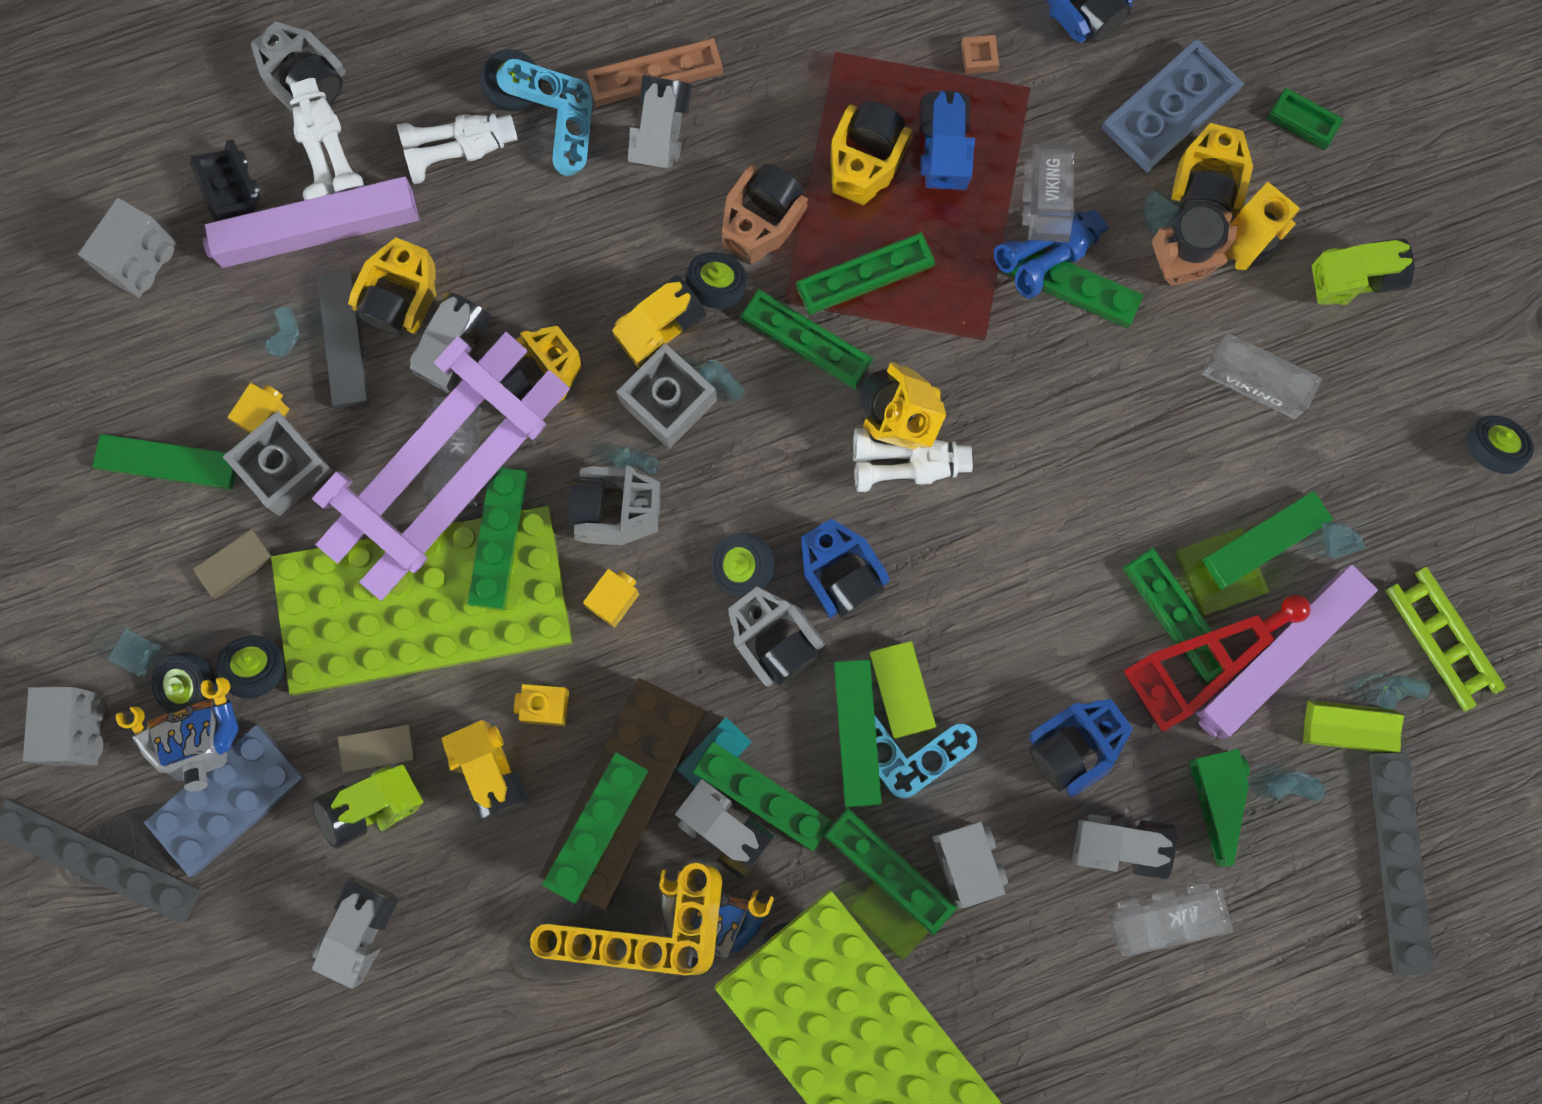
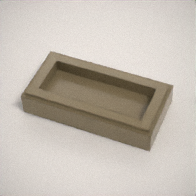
(233, 564)
(376, 748)

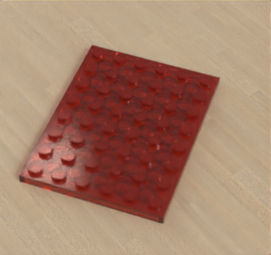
(956, 224)

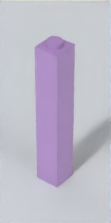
(311, 222)
(1285, 654)

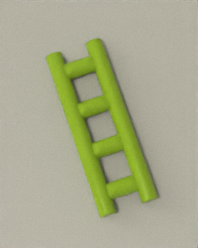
(1443, 660)

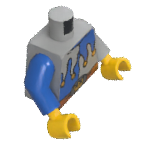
(188, 739)
(737, 919)

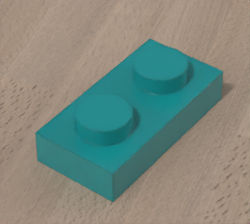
(724, 735)

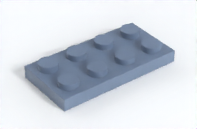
(1172, 105)
(206, 822)

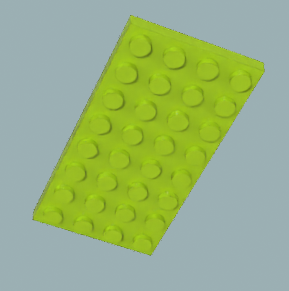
(346, 636)
(845, 1018)

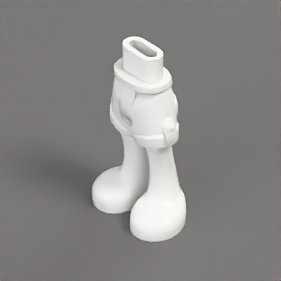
(318, 124)
(473, 135)
(924, 464)

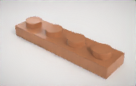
(682, 64)

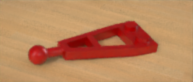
(1161, 695)

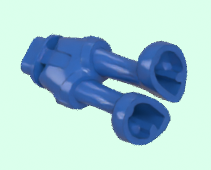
(1030, 275)

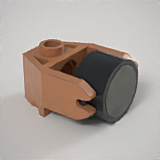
(777, 195)
(1194, 243)

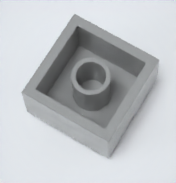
(128, 248)
(667, 395)
(278, 464)
(63, 726)
(970, 865)

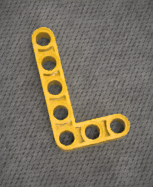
(640, 945)

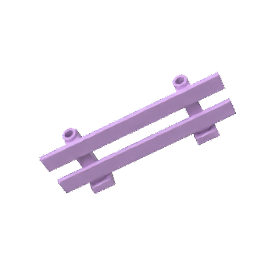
(363, 512)

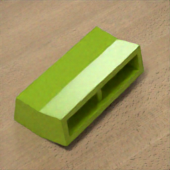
(902, 690)
(1353, 727)

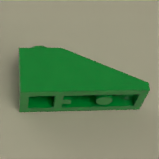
(1222, 795)

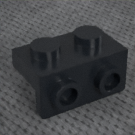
(226, 182)

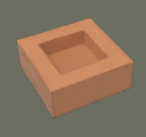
(980, 54)

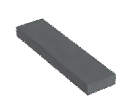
(342, 341)

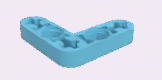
(567, 108)
(899, 763)

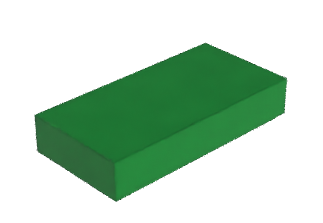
(1305, 118)

